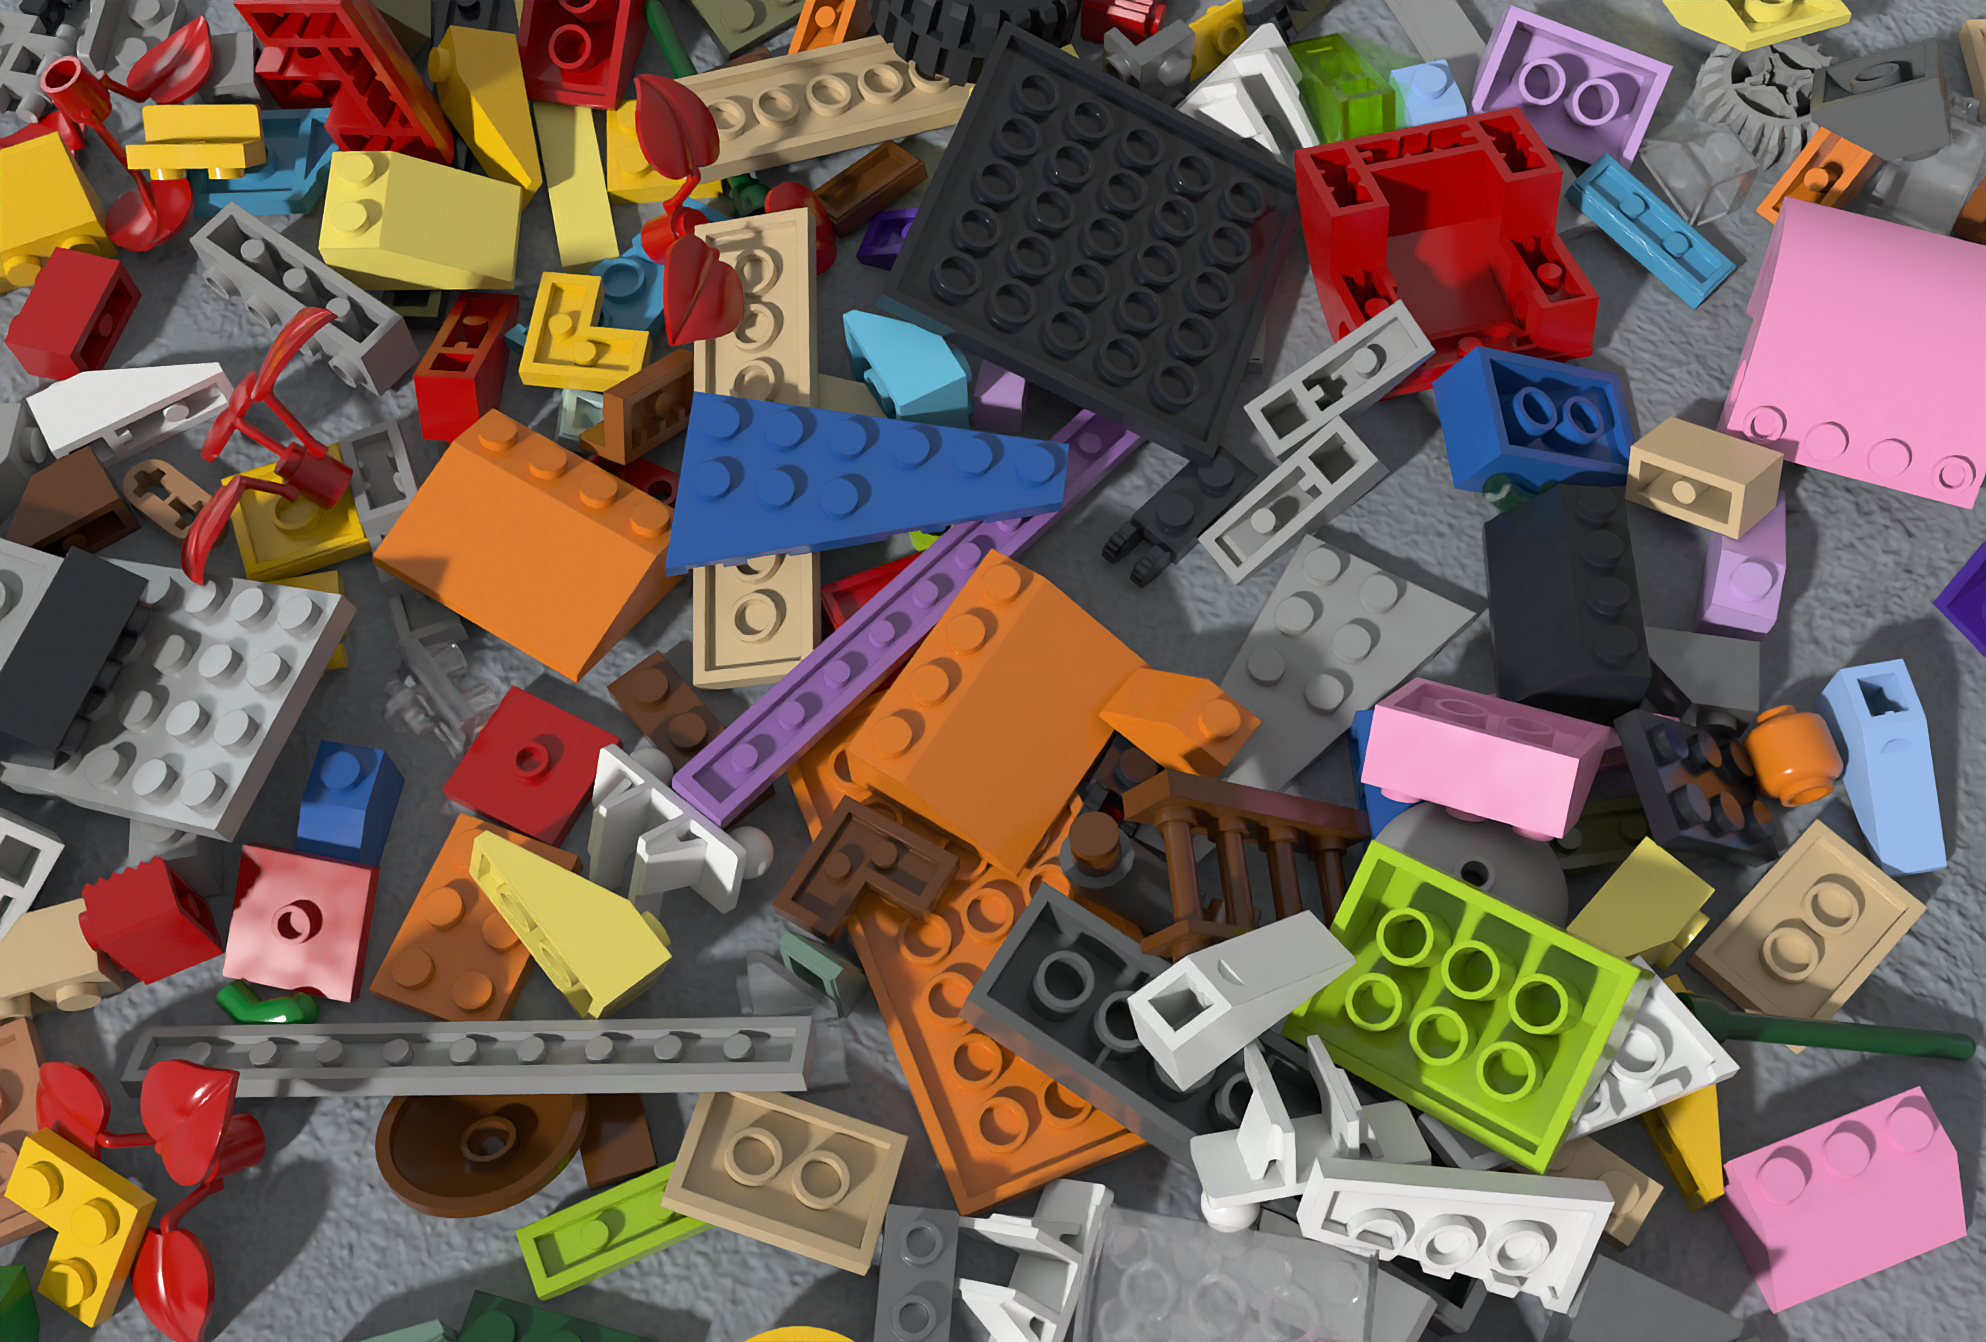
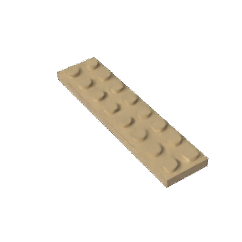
(763, 614)

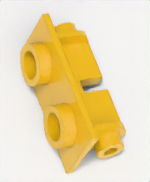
(1217, 36)

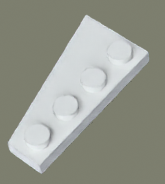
(1657, 1063)
(1484, 1224)

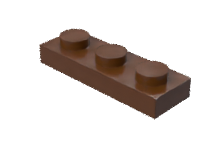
(670, 715)

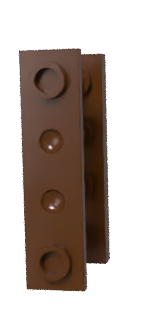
(1230, 817)

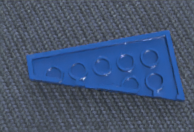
(821, 480)

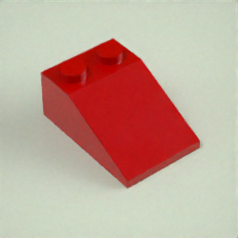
(580, 50)

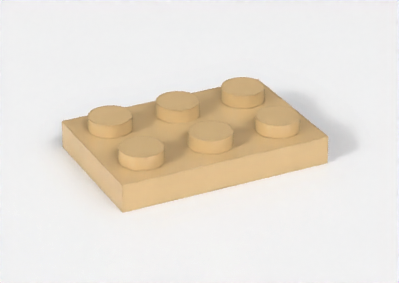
(1808, 931)
(787, 1175)

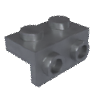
(1156, 65)

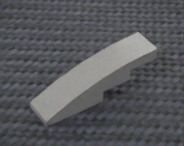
(382, 489)

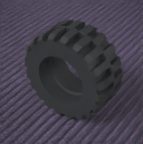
(957, 35)

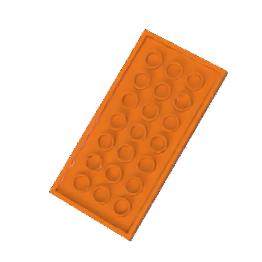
(987, 1112)

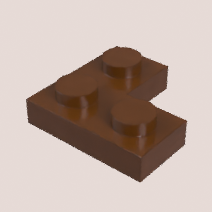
(859, 854)

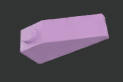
(1744, 580)

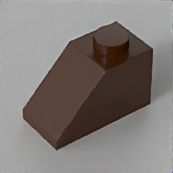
(72, 505)

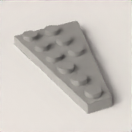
(1321, 649)

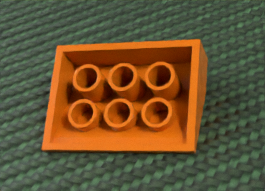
(533, 545)
(995, 715)

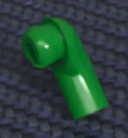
(248, 1009)

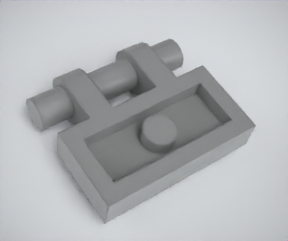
(20, 43)

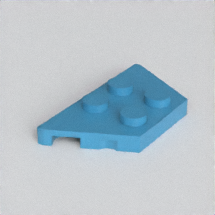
(289, 181)

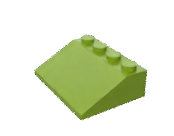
(1470, 1006)

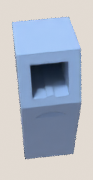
(1886, 765)

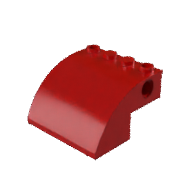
(353, 63)
(1456, 229)

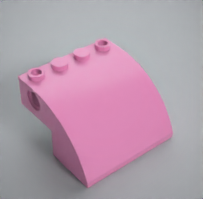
(1867, 353)

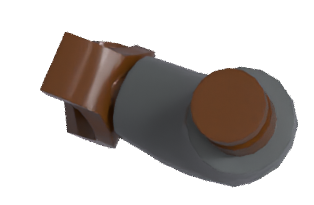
(1124, 875)

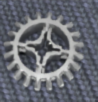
(1768, 101)

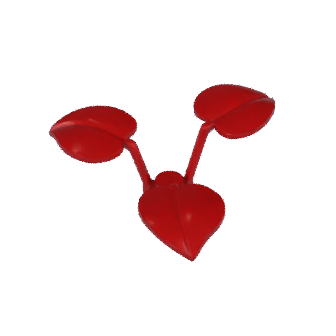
(168, 76)
(700, 292)
(304, 468)
(200, 1142)

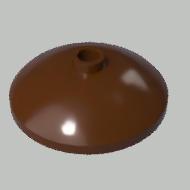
(477, 1150)

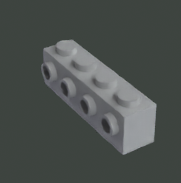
(279, 278)

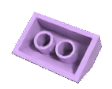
(1569, 85)

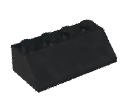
(1566, 605)

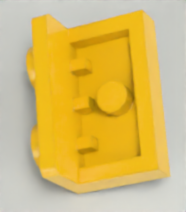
(199, 137)

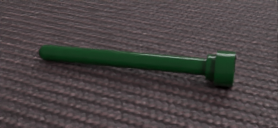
(747, 192)
(1825, 1033)

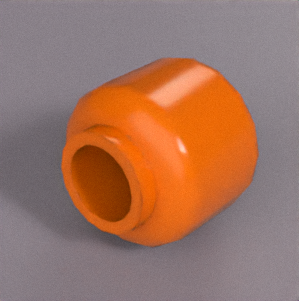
(1793, 756)

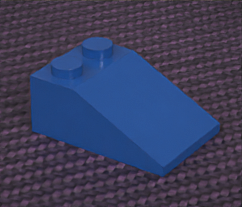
(1532, 422)

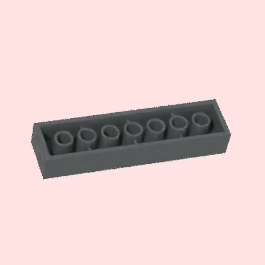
(1063, 1007)

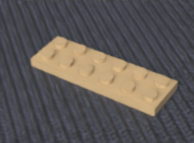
(820, 104)

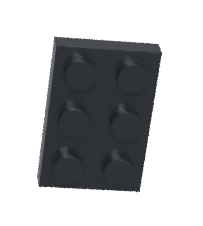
(1697, 789)

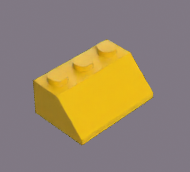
(43, 207)

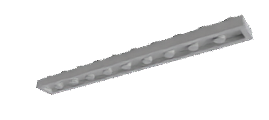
(492, 1056)

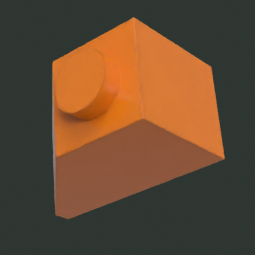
(1824, 173)
(1180, 721)

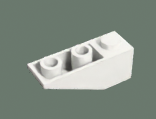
(1233, 993)

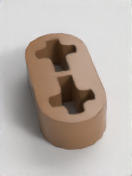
(166, 514)

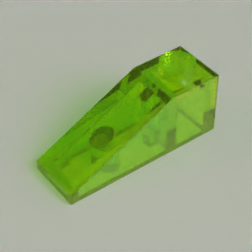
(1342, 89)

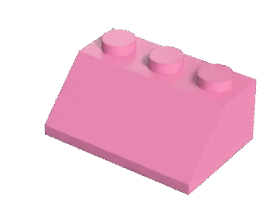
(1484, 757)
(1844, 1199)

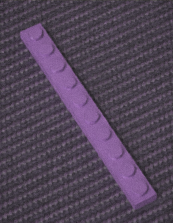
(879, 639)

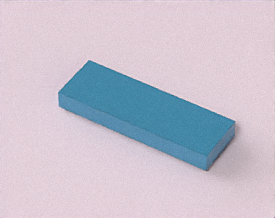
(1650, 230)

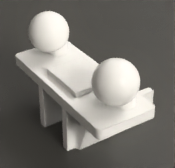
(1249, 85)
(671, 836)
(1276, 1154)
(1048, 1269)

